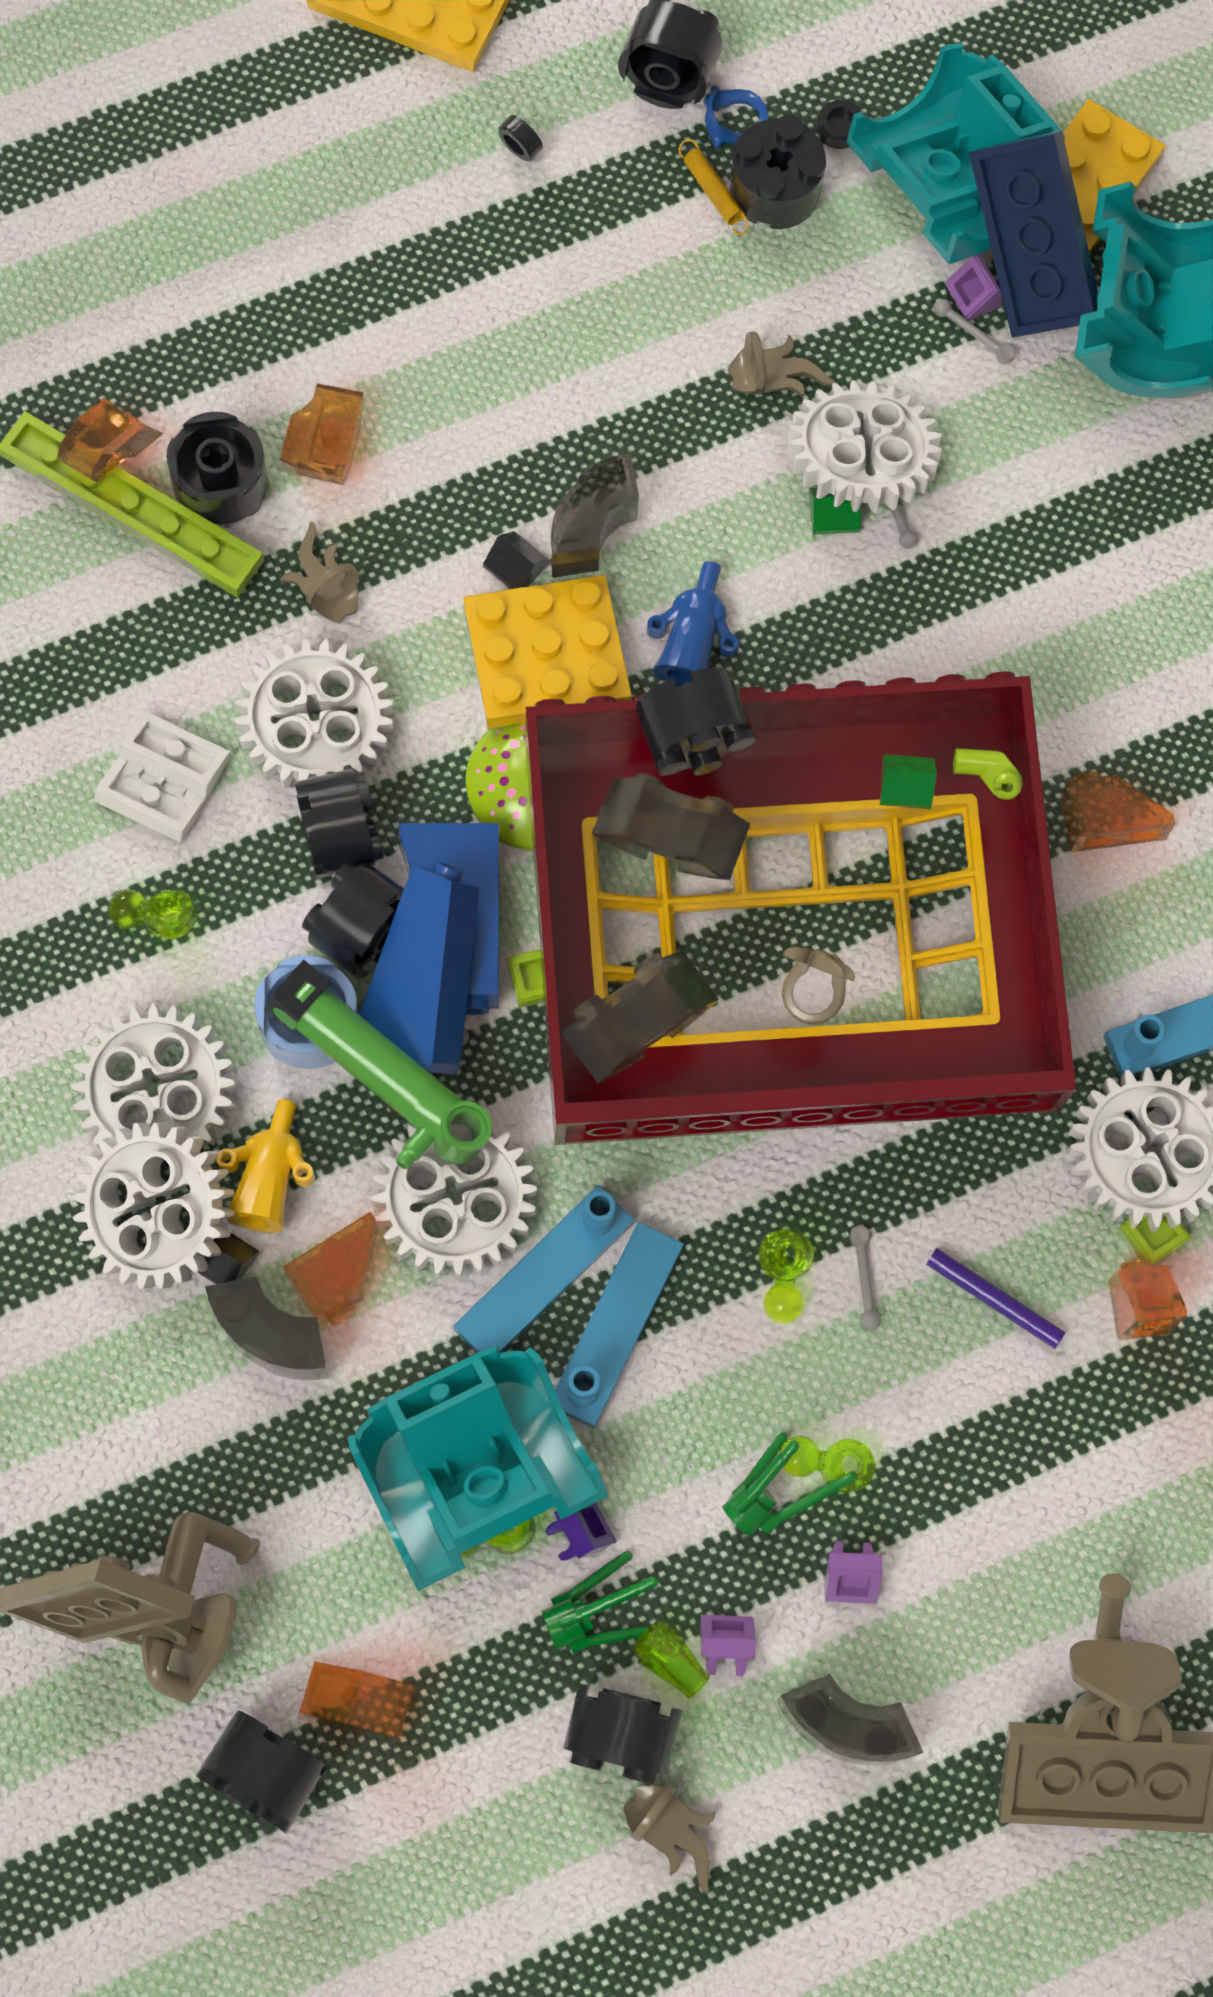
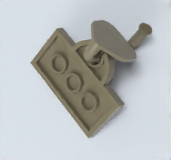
(146, 1610)
(1117, 1767)

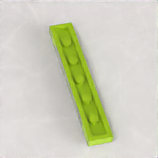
(136, 508)

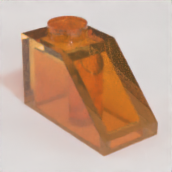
(1111, 813)
(335, 1272)
(1145, 1300)
(358, 1700)

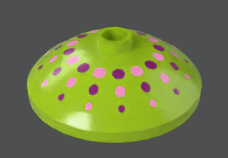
(499, 784)

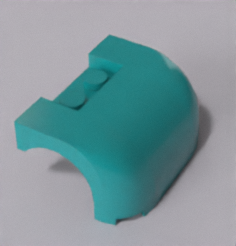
(929, 141)
(1152, 302)
(471, 1459)

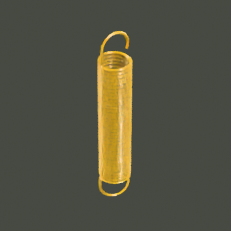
(713, 186)

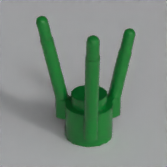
(752, 1502)
(570, 1620)

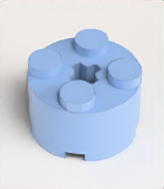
(295, 1048)

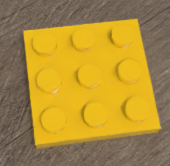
(544, 646)

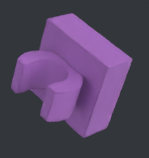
(853, 1575)
(727, 1638)

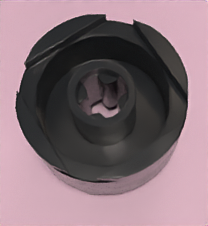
(671, 53)
(778, 172)
(241, 473)
(694, 722)
(336, 822)
(354, 917)
(621, 1732)
(261, 1771)

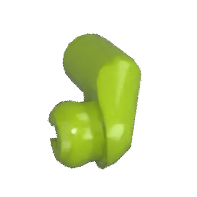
(992, 768)

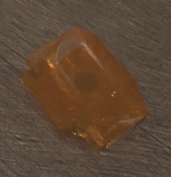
(325, 434)
(104, 439)

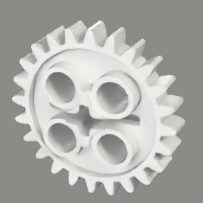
(832, 453)
(310, 675)
(144, 1042)
(1111, 1170)
(469, 1238)
(169, 1248)

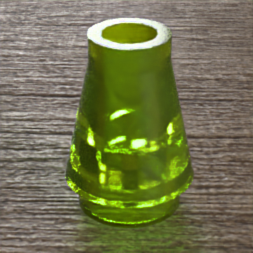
(670, 1658)

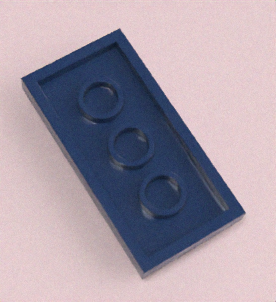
(1035, 233)

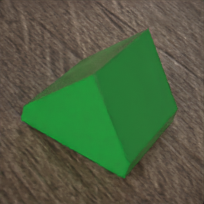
(832, 519)
(907, 781)

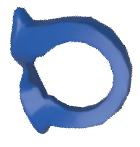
(723, 98)

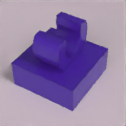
(585, 1531)

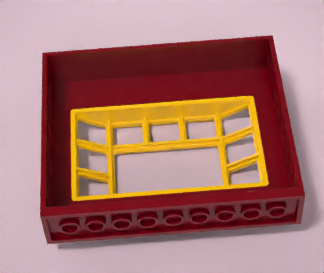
(812, 775)

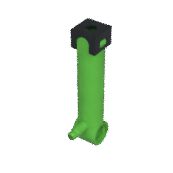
(381, 1066)

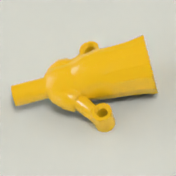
(265, 1181)

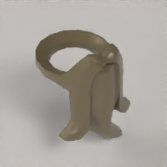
(771, 370)
(327, 588)
(822, 961)
(665, 1822)

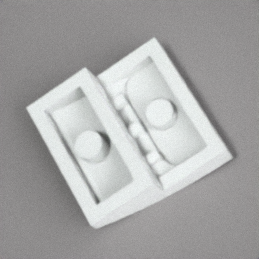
(162, 776)

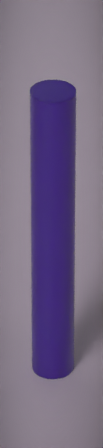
(995, 1298)

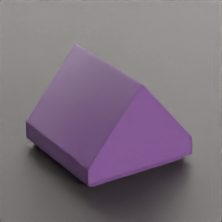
(974, 289)

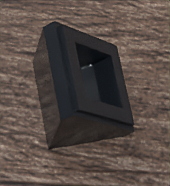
(514, 561)
(232, 1262)

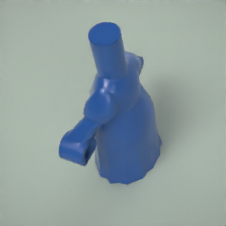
(696, 617)

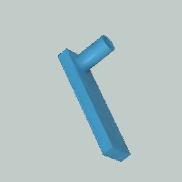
(1162, 1037)
(544, 1273)
(616, 1324)

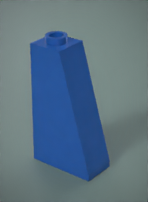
(476, 852)
(426, 968)

